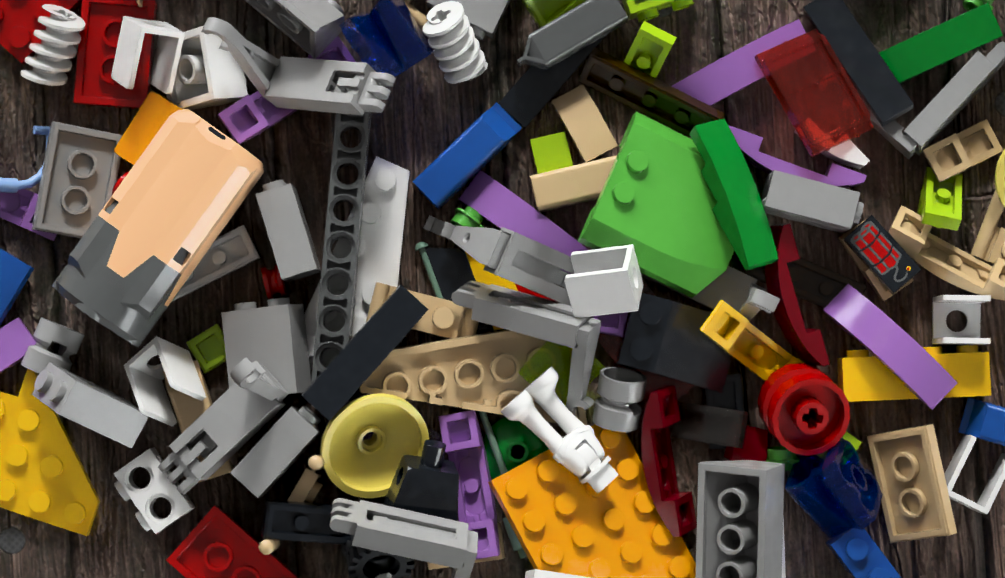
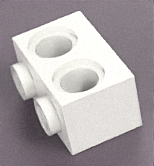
(158, 487)

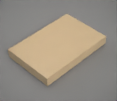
(912, 484)

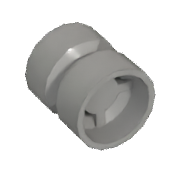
(39, 355)
(618, 404)

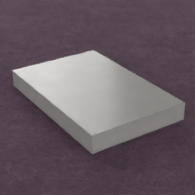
(75, 179)

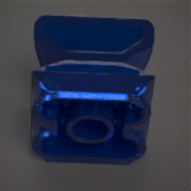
(387, 37)
(835, 489)

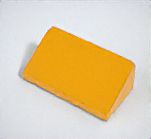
(145, 126)

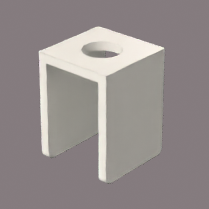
(129, 51)
(604, 281)
(971, 307)
(147, 379)
(992, 487)

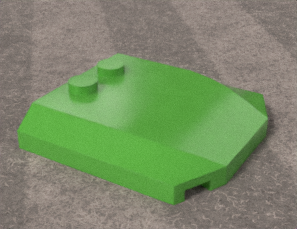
(661, 208)

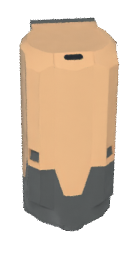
(158, 225)

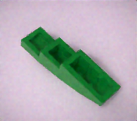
(942, 43)
(737, 196)

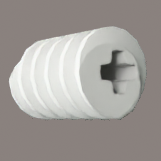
(454, 43)
(55, 48)

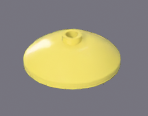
(370, 465)

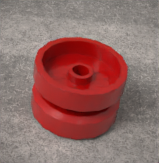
(803, 409)

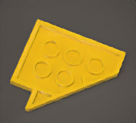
(40, 465)

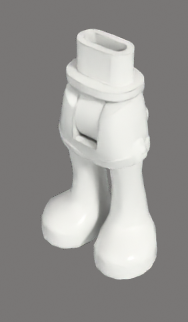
(579, 449)

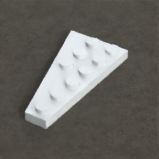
(378, 250)

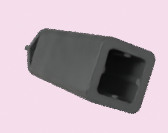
(572, 32)

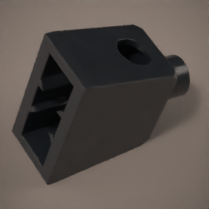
(426, 483)

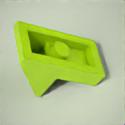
(649, 49)
(941, 202)

